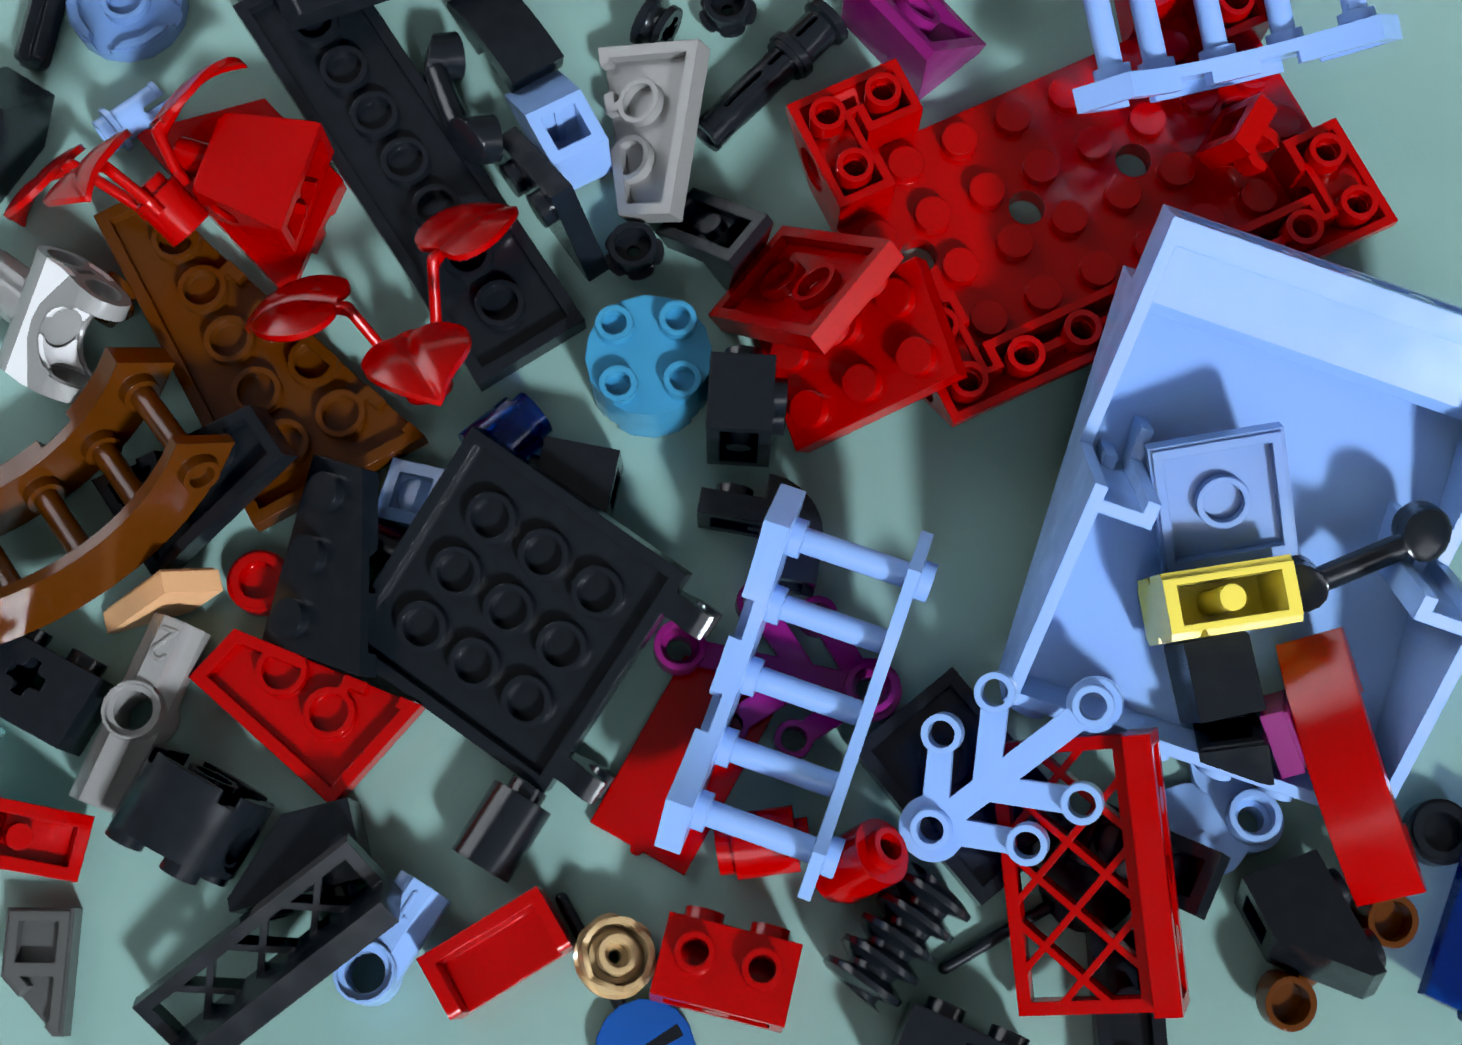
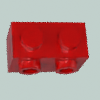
(726, 968)

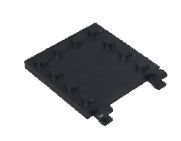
(522, 612)

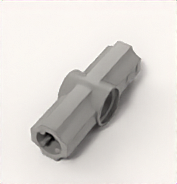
(157, 673)

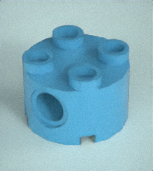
(649, 364)

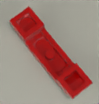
(1348, 768)

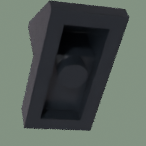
(718, 234)

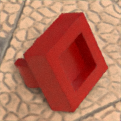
(1238, 133)

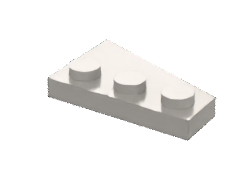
(655, 120)

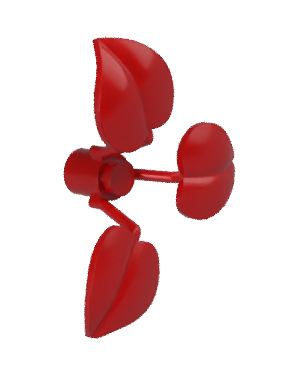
(158, 201)
(417, 360)

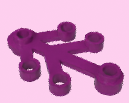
(793, 661)

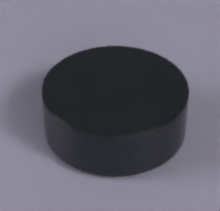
(1435, 831)

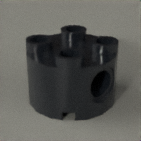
(190, 816)

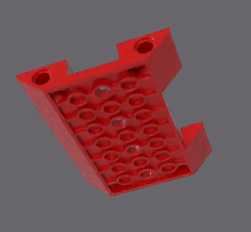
(1038, 294)

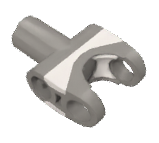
(49, 316)

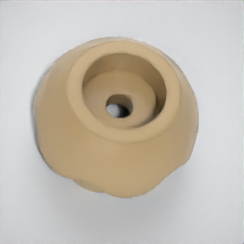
(635, 952)

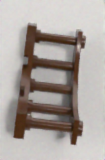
(40, 477)

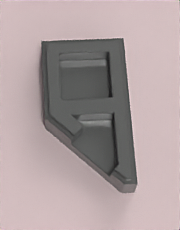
(43, 961)

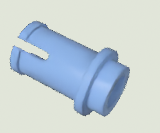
(129, 115)

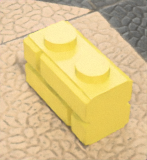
(1220, 600)

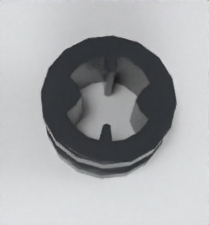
(655, 23)

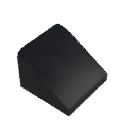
(1236, 747)

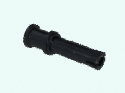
(787, 58)

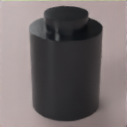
(503, 827)

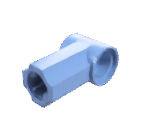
(397, 947)

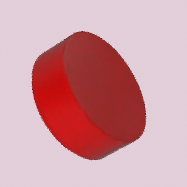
(254, 581)

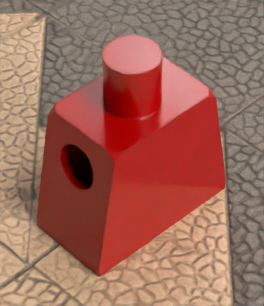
(259, 174)

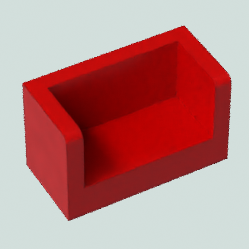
(496, 953)

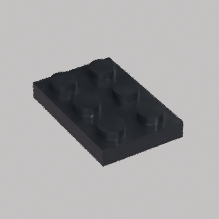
(898, 764)

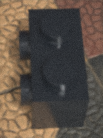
(744, 407)

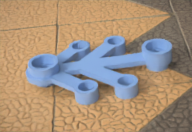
(1000, 777)

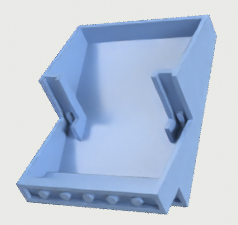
(1370, 404)

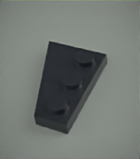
(252, 465)
(324, 581)

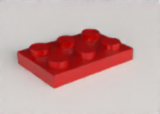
(806, 288)
(889, 359)

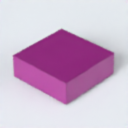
(1282, 735)

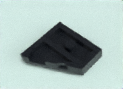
(551, 201)

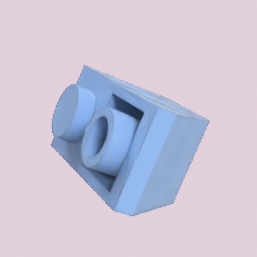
(562, 128)

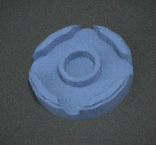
(127, 28)

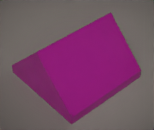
(920, 34)

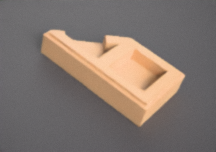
(166, 593)

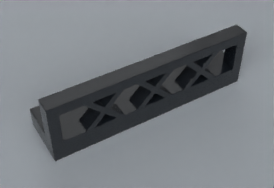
(299, 961)

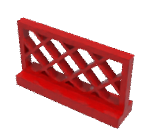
(1149, 887)

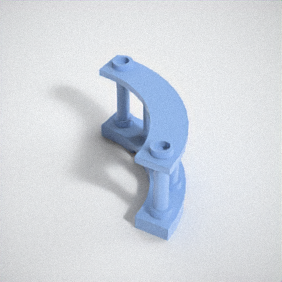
(1219, 62)
(742, 672)

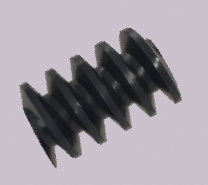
(897, 937)

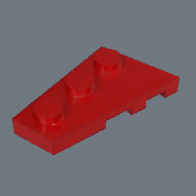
(306, 714)

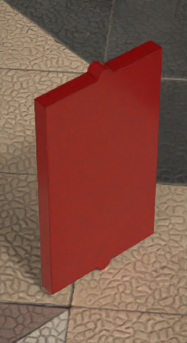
(639, 791)

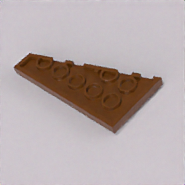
(199, 316)

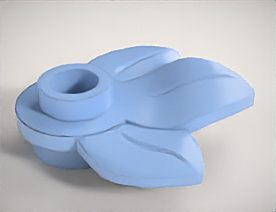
(1209, 815)

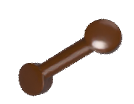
(1289, 999)

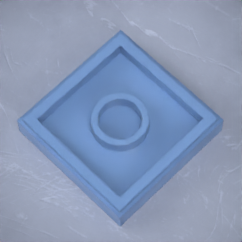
(1222, 497)

